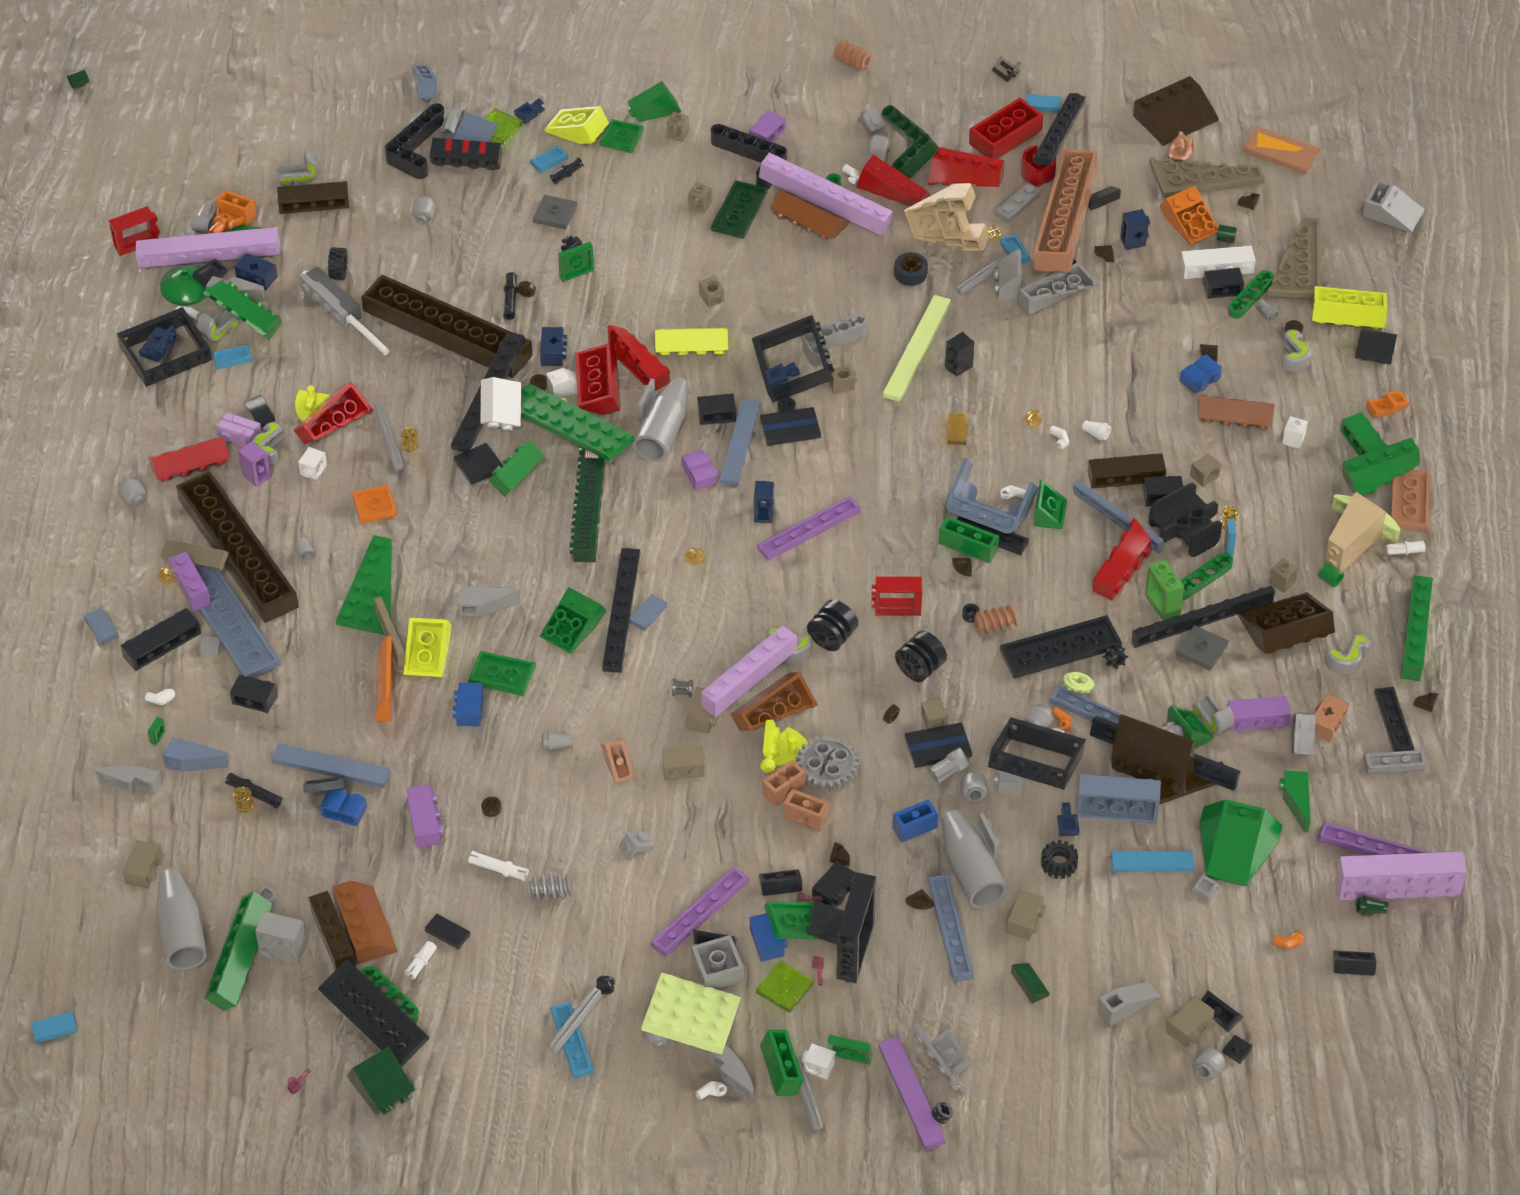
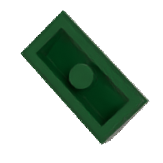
(1029, 982)

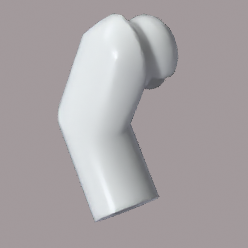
(853, 173)
(1011, 491)

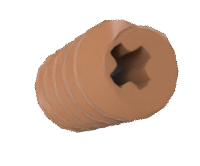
(851, 55)
(995, 618)

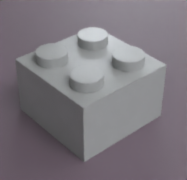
(281, 937)
(718, 963)

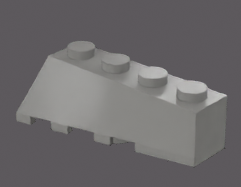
(1055, 288)

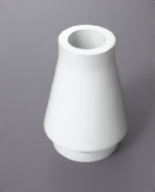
(1097, 429)

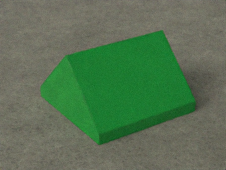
(1049, 507)
(1190, 724)

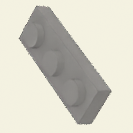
(1018, 202)

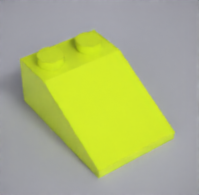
(578, 124)
(427, 647)

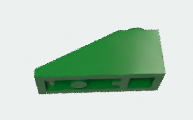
(1296, 796)

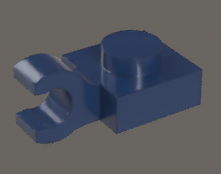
(529, 111)
(778, 374)
(1067, 822)

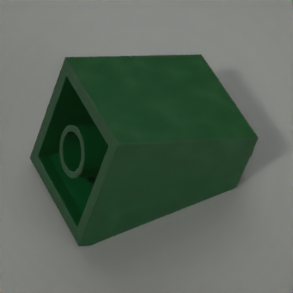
(381, 1082)

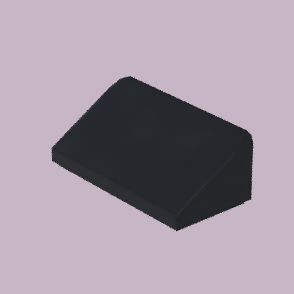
(1104, 197)
(780, 882)
(702, 937)
(1354, 962)
(1224, 1014)

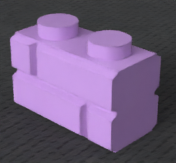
(238, 429)

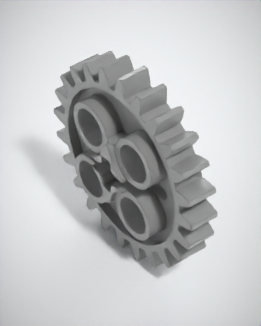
(843, 762)

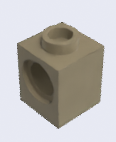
(678, 126)
(699, 197)
(711, 291)
(843, 380)
(1205, 470)
(1283, 575)
(933, 713)

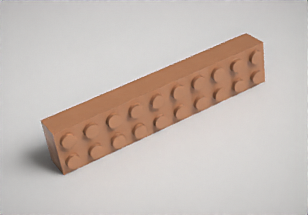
(1065, 211)

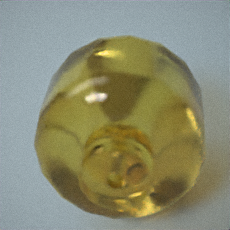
(993, 233)
(1033, 418)
(694, 556)
(165, 576)

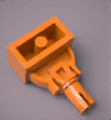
(232, 212)

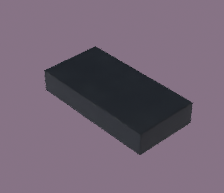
(205, 273)
(447, 931)

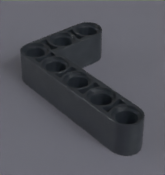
(746, 146)
(401, 148)

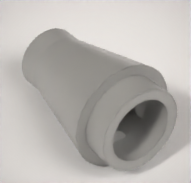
(555, 741)

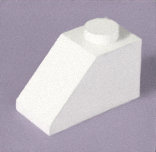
(562, 382)

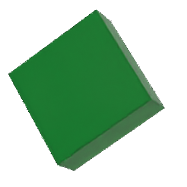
(156, 730)

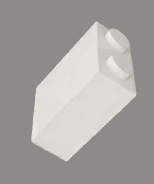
(500, 403)

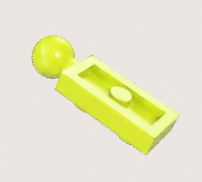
(770, 747)

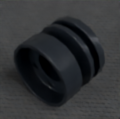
(832, 625)
(921, 656)

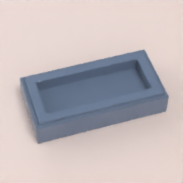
(648, 612)
(101, 626)

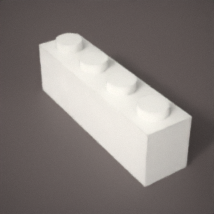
(1197, 261)

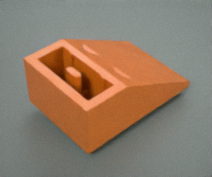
(1189, 215)

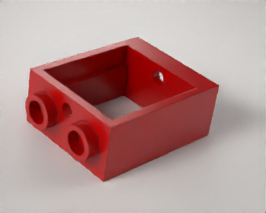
(131, 219)
(897, 606)

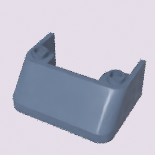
(963, 504)

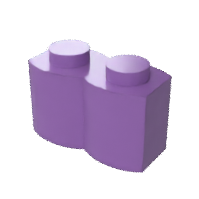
(699, 469)

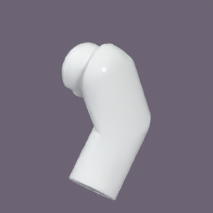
(191, 312)
(1063, 441)
(161, 698)
(711, 1088)

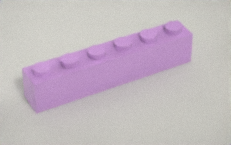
(748, 671)

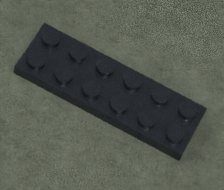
(1060, 646)
(373, 1012)

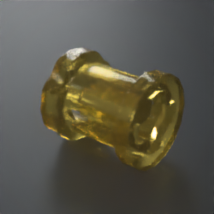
(412, 438)
(1229, 512)
(243, 799)

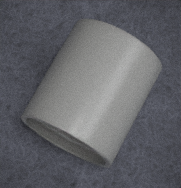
(304, 550)

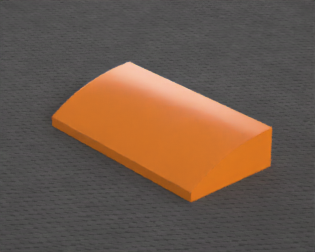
(384, 681)

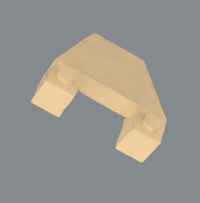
(944, 219)

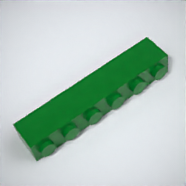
(1416, 628)
(237, 952)

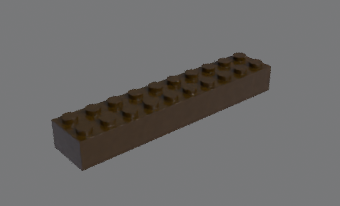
(439, 322)
(247, 558)

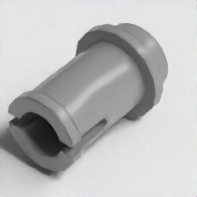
(1270, 312)

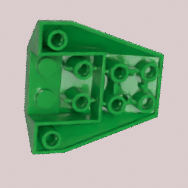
(1236, 840)

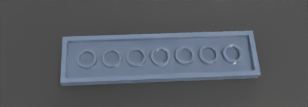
(235, 627)

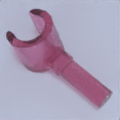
(801, 897)
(818, 963)
(293, 1083)

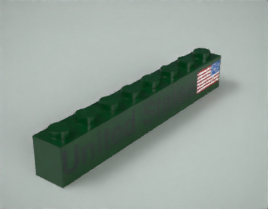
(587, 507)

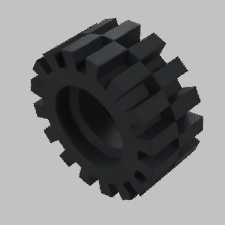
(337, 263)
(1059, 869)

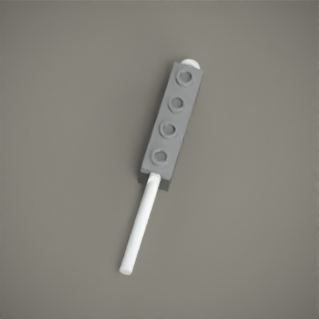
(336, 303)

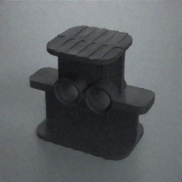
(1187, 517)

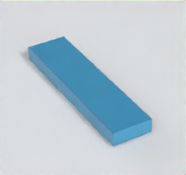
(1152, 861)
(574, 1047)

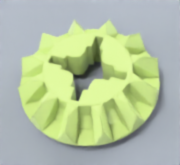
(1071, 681)

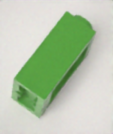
(1164, 591)

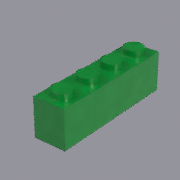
(243, 308)
(1380, 466)

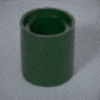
(78, 78)
(1226, 233)

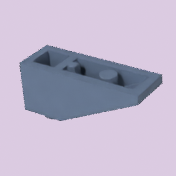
(425, 82)
(189, 756)

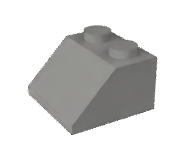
(1009, 277)

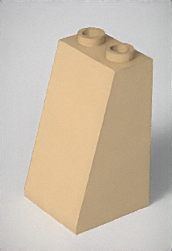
(1355, 532)

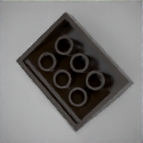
(1175, 109)
(1288, 622)
(1153, 754)

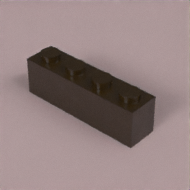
(313, 197)
(1125, 470)
(331, 929)

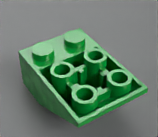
(572, 620)

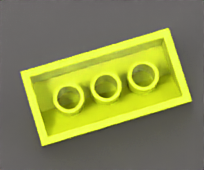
(1349, 307)
(691, 340)

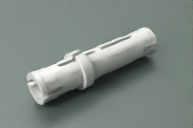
(506, 868)

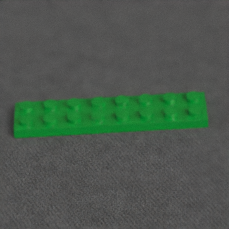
(573, 423)

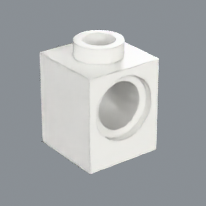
(1295, 432)
(312, 463)
(819, 1061)

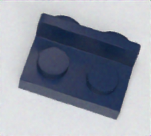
(158, 344)

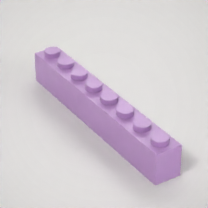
(825, 194)
(207, 247)

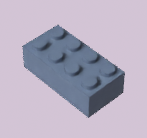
(1118, 798)

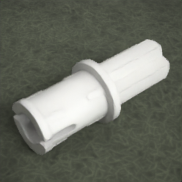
(1405, 548)
(420, 960)

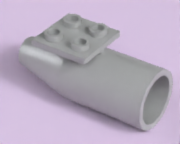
(660, 418)
(974, 858)
(179, 922)

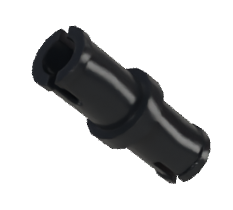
(566, 170)

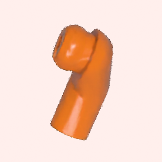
(1065, 720)
(1290, 941)

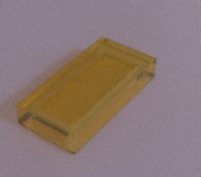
(957, 428)

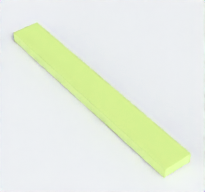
(916, 348)

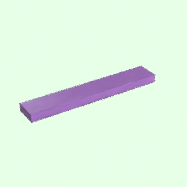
(808, 528)
(1362, 842)
(699, 911)
(911, 1093)

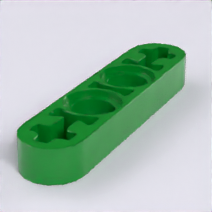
(1233, 310)
(1206, 578)
(392, 992)

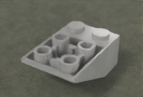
(1392, 207)

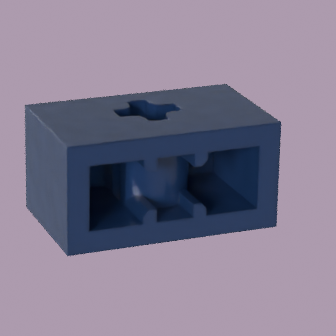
(1134, 229)
(256, 270)
(552, 346)
(763, 502)

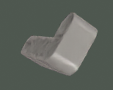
(835, 334)

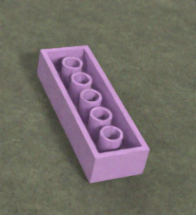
(1401, 875)

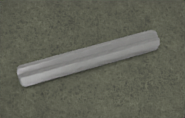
(979, 275)
(574, 1020)
(809, 1101)

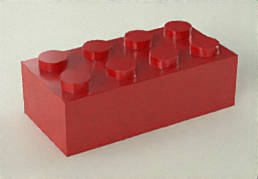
(1006, 129)

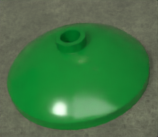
(180, 287)

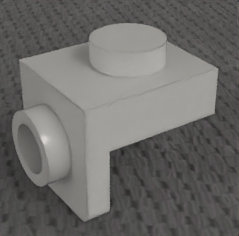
(872, 120)
(635, 842)

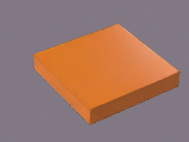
(374, 504)

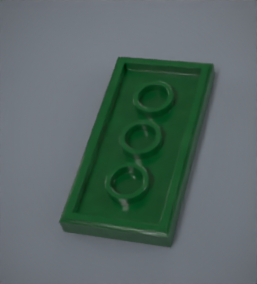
(739, 209)

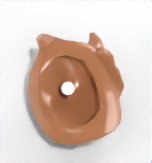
(1181, 147)

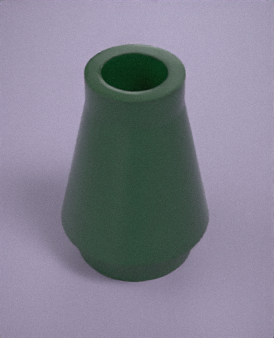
(1369, 906)

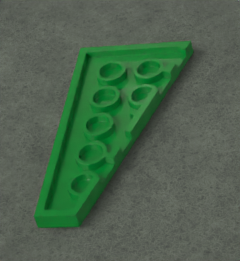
(370, 582)

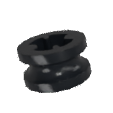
(968, 608)
(605, 984)
(942, 1112)

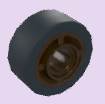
(910, 268)

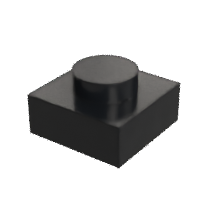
(1237, 1049)

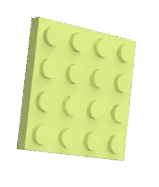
(691, 1013)

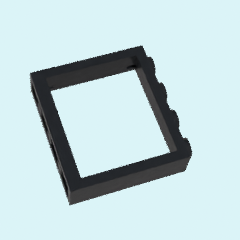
(144, 330)
(785, 334)
(1039, 737)
(858, 925)

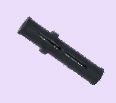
(510, 291)
(257, 792)

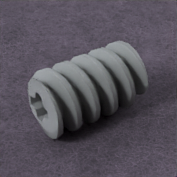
(549, 887)

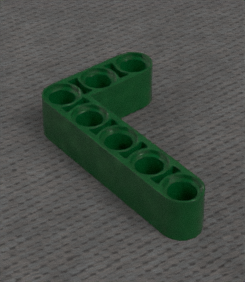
(921, 146)

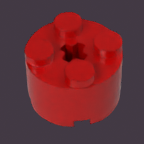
(1036, 173)

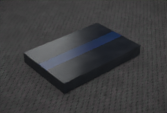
(790, 426)
(933, 744)

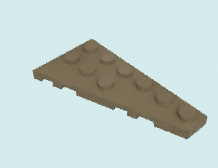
(1179, 176)
(1301, 263)

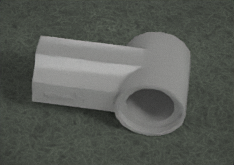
(452, 119)
(204, 220)
(953, 763)

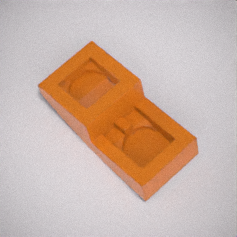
(1388, 404)

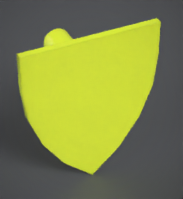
(308, 401)
(788, 746)

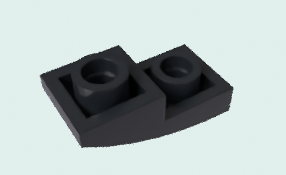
(259, 410)

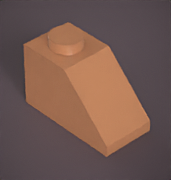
(617, 759)

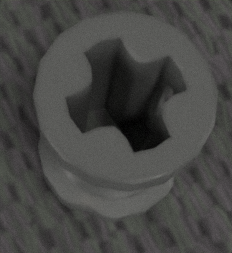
(682, 687)

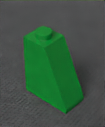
(653, 103)

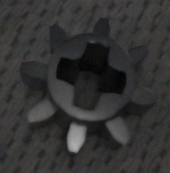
(570, 242)
(1119, 660)

